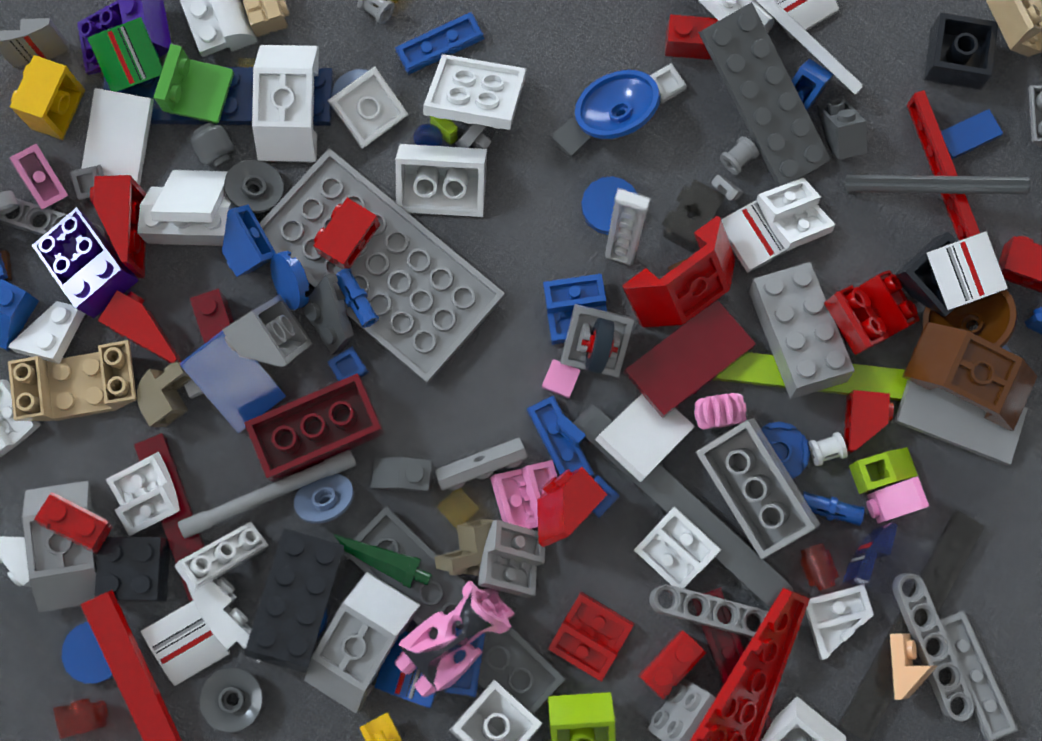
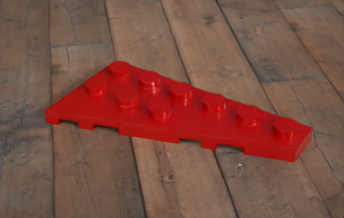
(752, 685)

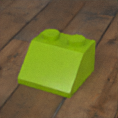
(582, 717)

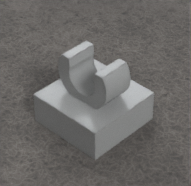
(474, 137)

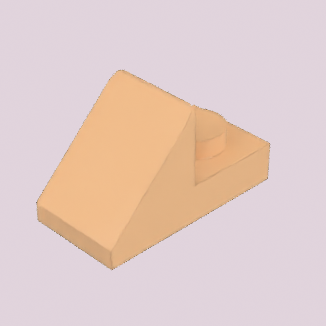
(905, 675)

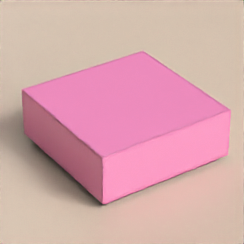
(561, 379)

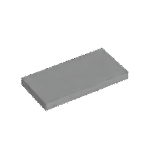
(957, 423)

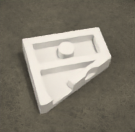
(49, 333)
(836, 617)

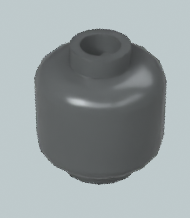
(212, 144)

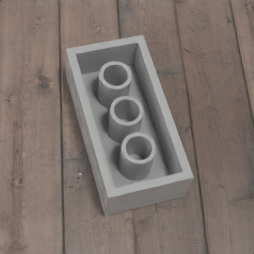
(800, 330)
(757, 488)

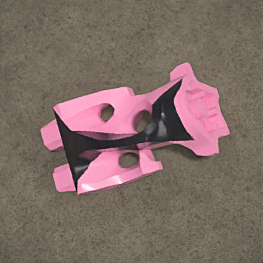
(479, 612)

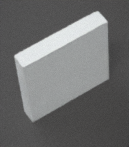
(368, 107)

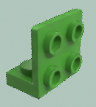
(192, 87)

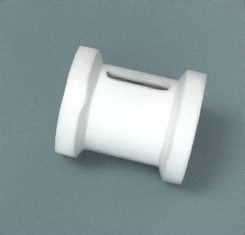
(828, 449)

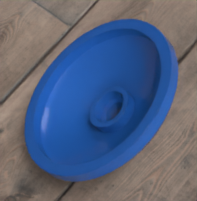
(617, 104)

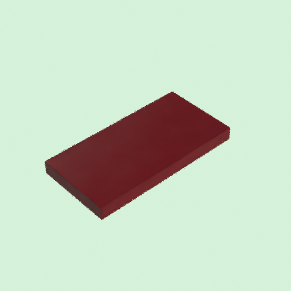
(689, 358)

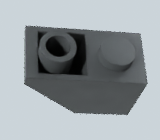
(843, 128)

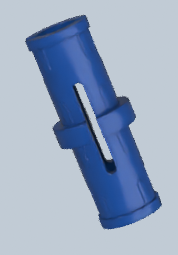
(356, 298)
(834, 509)

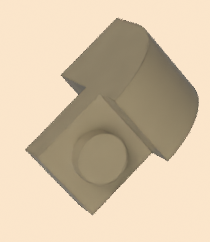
(159, 395)
(472, 542)

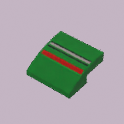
(126, 55)

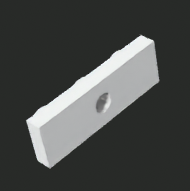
(211, 562)

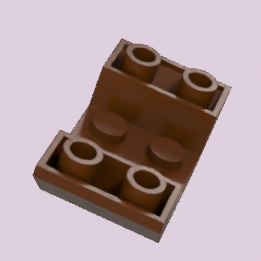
(972, 371)

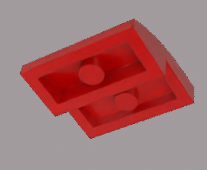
(591, 636)

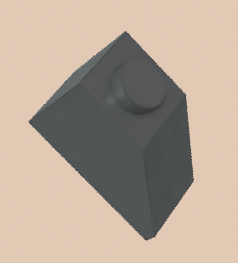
(403, 475)

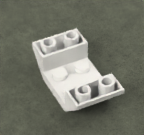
(284, 103)

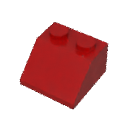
(566, 504)

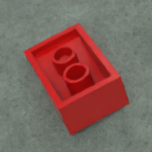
(118, 206)

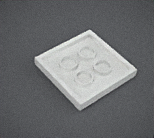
(475, 92)

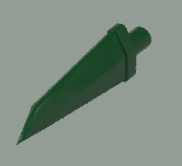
(395, 565)

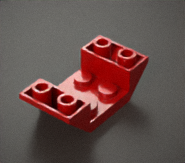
(689, 285)
(872, 311)

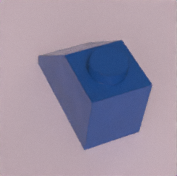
(810, 82)
(245, 242)
(15, 310)

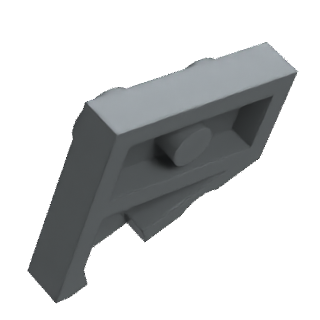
(329, 315)

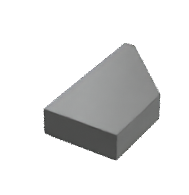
(726, 187)

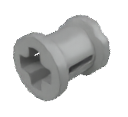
(381, 13)
(739, 155)

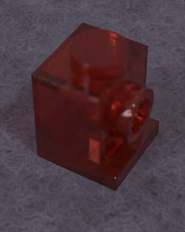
(80, 717)

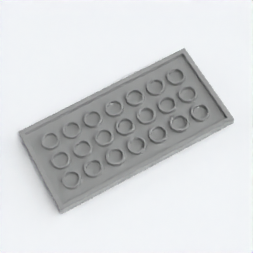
(413, 280)

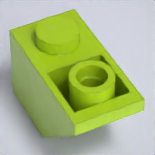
(883, 470)

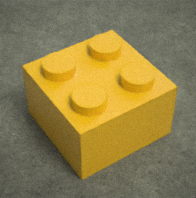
(47, 97)

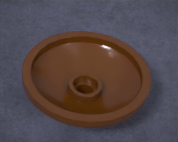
(992, 314)

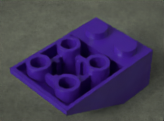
(118, 13)
(84, 263)

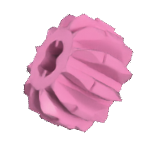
(720, 411)

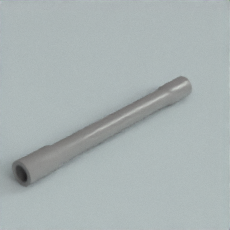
(206, 519)

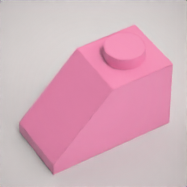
(38, 176)
(897, 500)

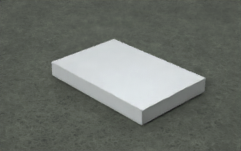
(118, 133)
(190, 197)
(642, 437)

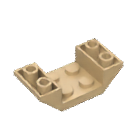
(1020, 24)
(75, 386)

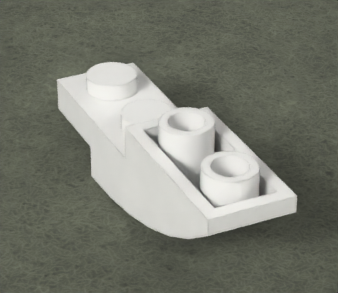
(213, 605)

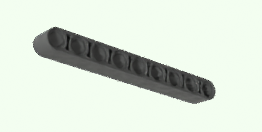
(666, 492)

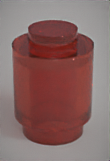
(819, 567)

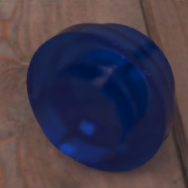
(428, 135)

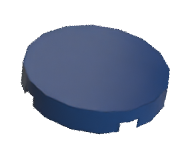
(599, 202)
(289, 279)
(796, 443)
(84, 657)

